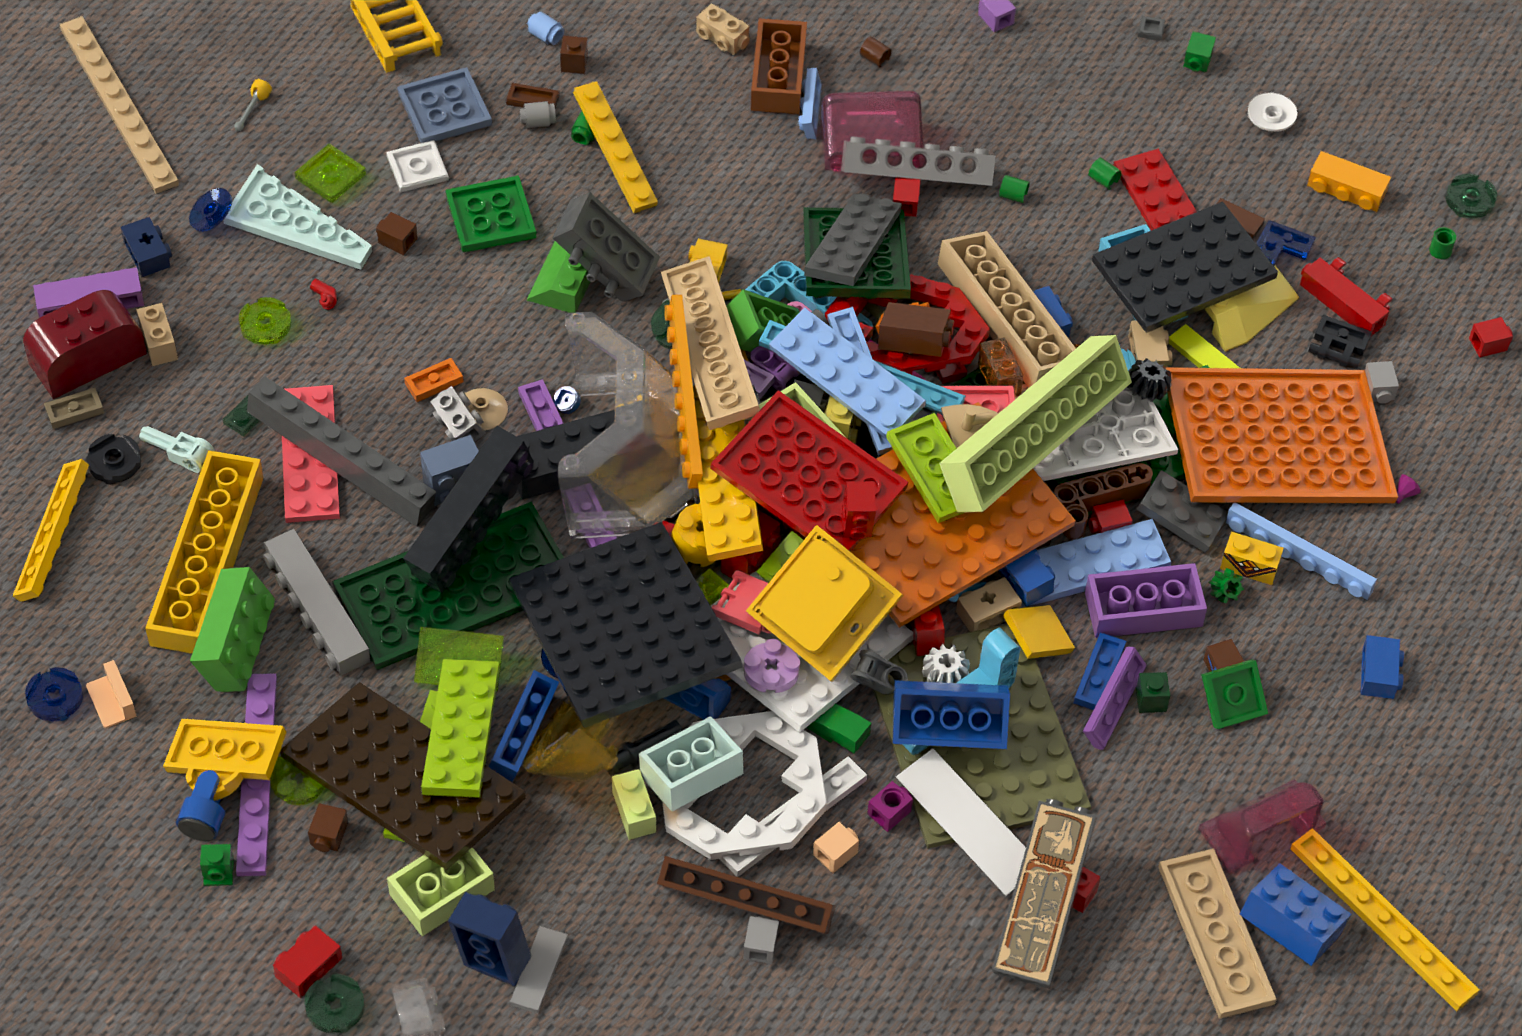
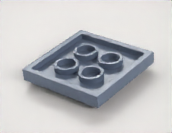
(444, 105)

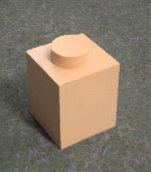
(836, 847)

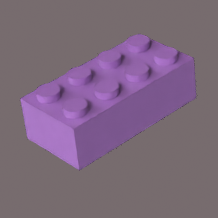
(1145, 600)

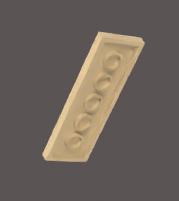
(1217, 933)

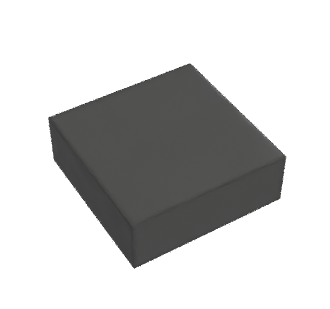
(1151, 28)

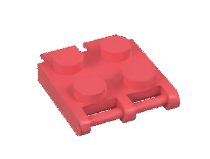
(739, 602)

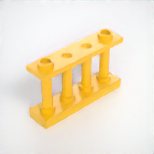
(379, 39)

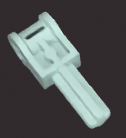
(183, 450)

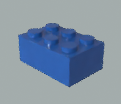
(1295, 914)

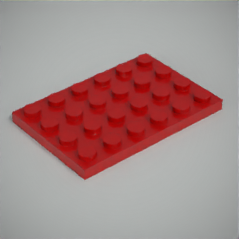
(802, 468)

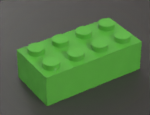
(232, 629)

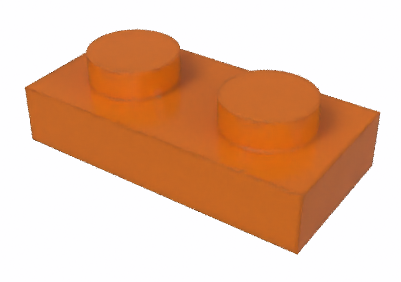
(433, 380)

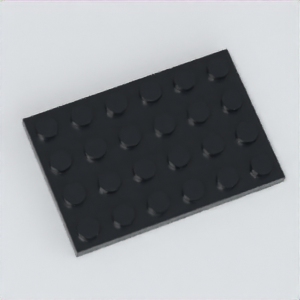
(1184, 266)

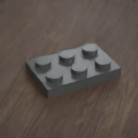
(1171, 507)

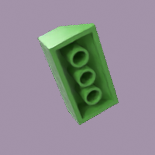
(559, 282)

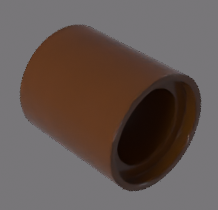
(875, 51)

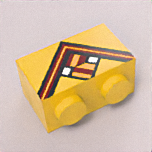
(1252, 558)

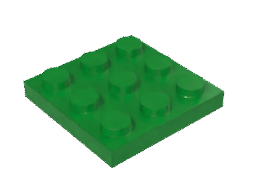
(490, 214)

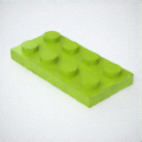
(921, 449)

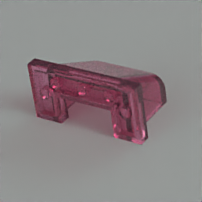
(1235, 830)

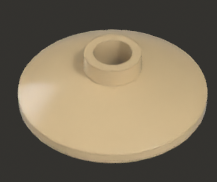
(493, 411)

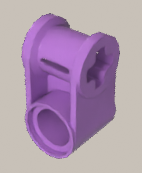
(775, 365)

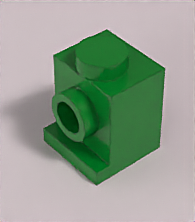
(217, 864)

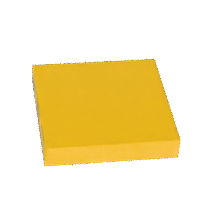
(1038, 631)

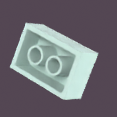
(691, 763)

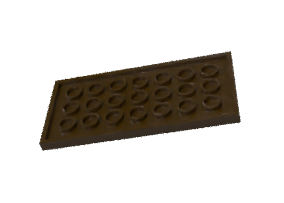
(377, 763)

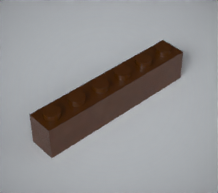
(746, 894)

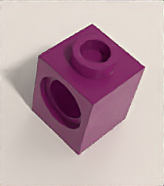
(888, 816)

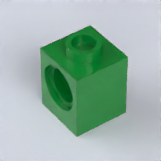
(1199, 52)

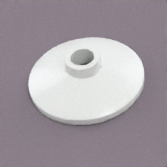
(1275, 105)

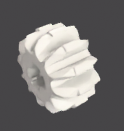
(945, 665)

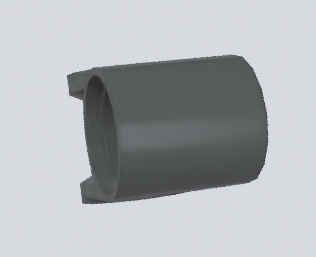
(874, 672)

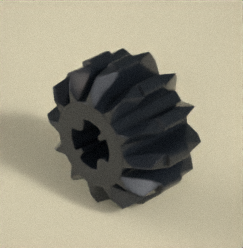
(1149, 380)

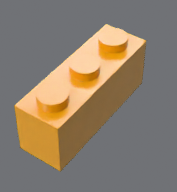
(1348, 181)

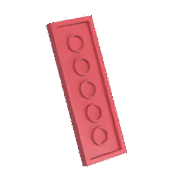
(309, 484)

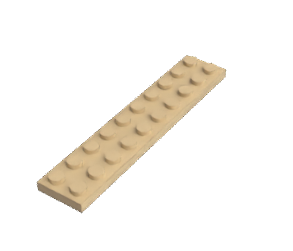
(712, 345)

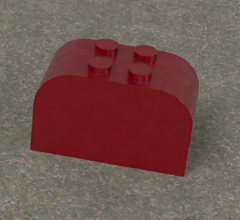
(82, 342)

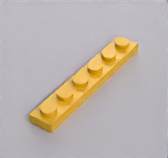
(615, 147)
(51, 530)

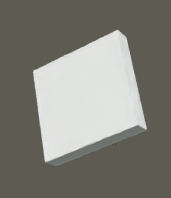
(417, 166)

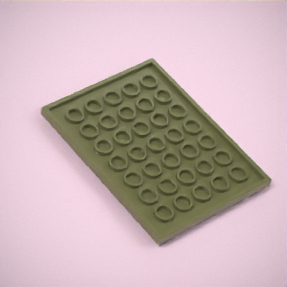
(1009, 779)

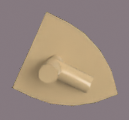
(965, 421)

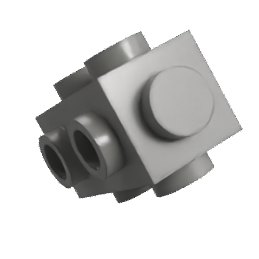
(454, 412)

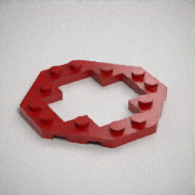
(962, 347)

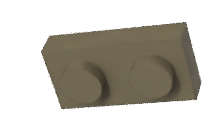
(74, 408)

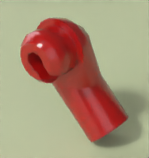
(327, 293)

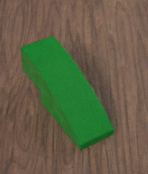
(842, 727)

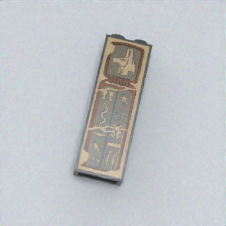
(1044, 893)

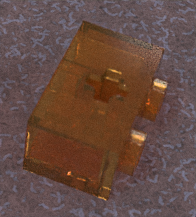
(1000, 365)

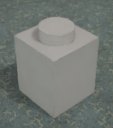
(1382, 381)
(761, 939)

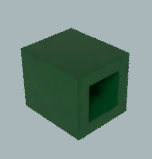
(1152, 692)

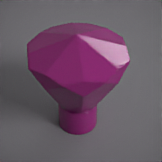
(1406, 488)

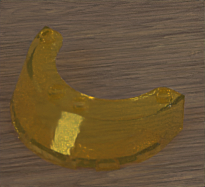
(569, 749)

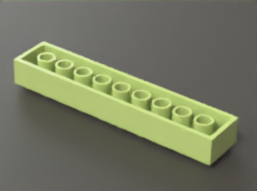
(1035, 424)

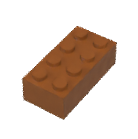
(778, 66)

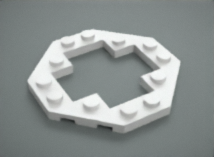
(748, 834)

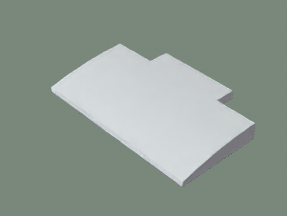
(1117, 435)

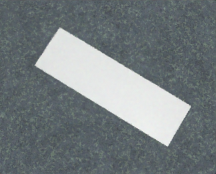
(965, 818)

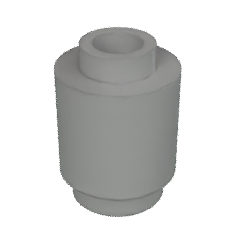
(538, 114)

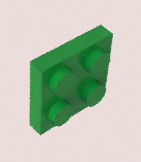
(1234, 694)

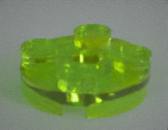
(267, 333)
(289, 789)

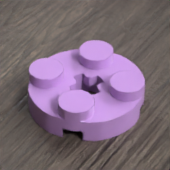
(771, 653)

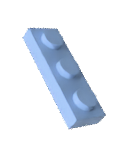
(810, 103)

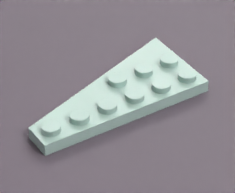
(289, 218)

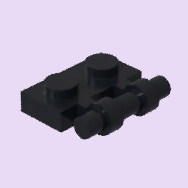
(1343, 336)

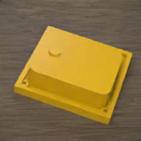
(820, 601)

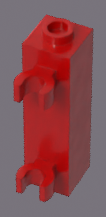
(1343, 296)

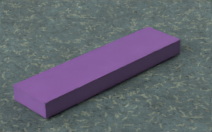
(1114, 698)

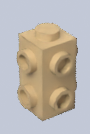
(722, 29)

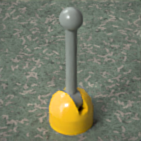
(259, 91)

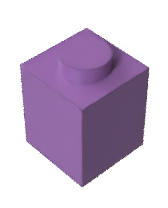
(997, 13)

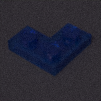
(1280, 238)

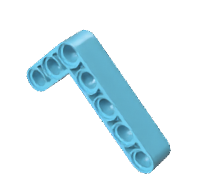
(789, 282)
(996, 667)

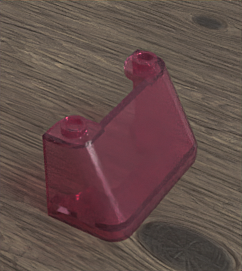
(870, 116)

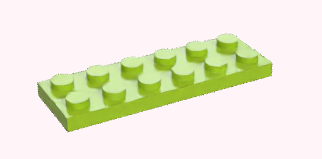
(460, 728)

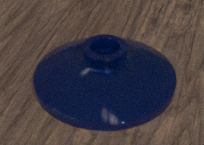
(210, 209)

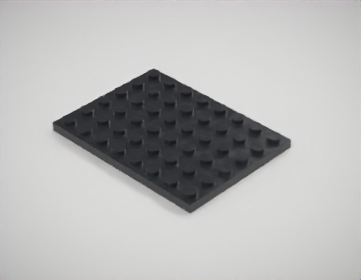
(624, 624)

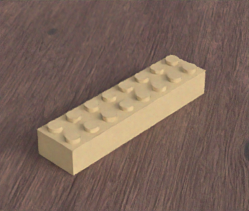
(1005, 303)

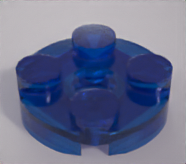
(54, 708)

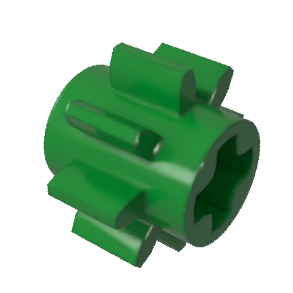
(1226, 585)

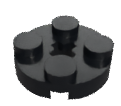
(116, 471)

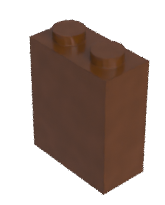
(915, 329)

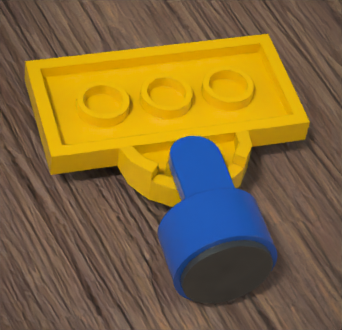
(215, 763)

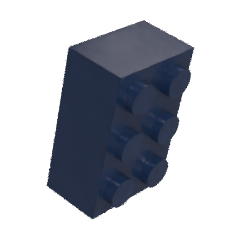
(490, 938)

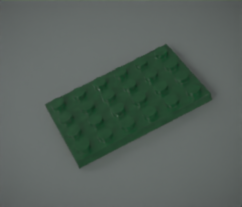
(884, 275)

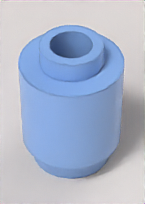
(545, 28)

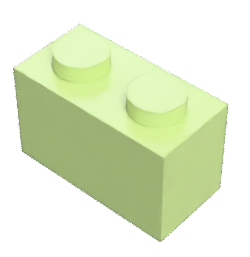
(634, 804)

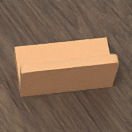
(111, 697)

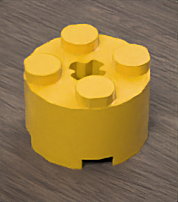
(690, 537)

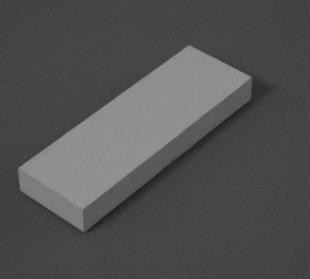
(539, 971)

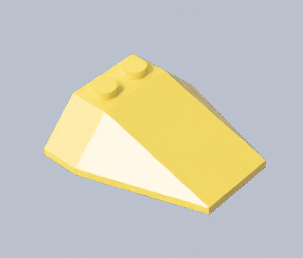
(1249, 312)

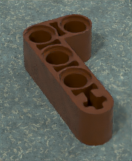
(1084, 493)

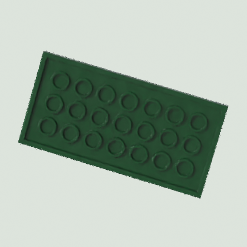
(393, 605)

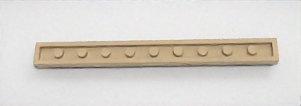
(119, 105)

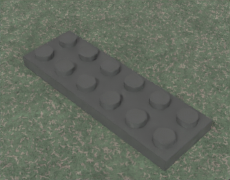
(853, 239)

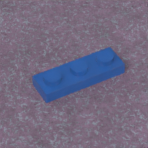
(1099, 670)

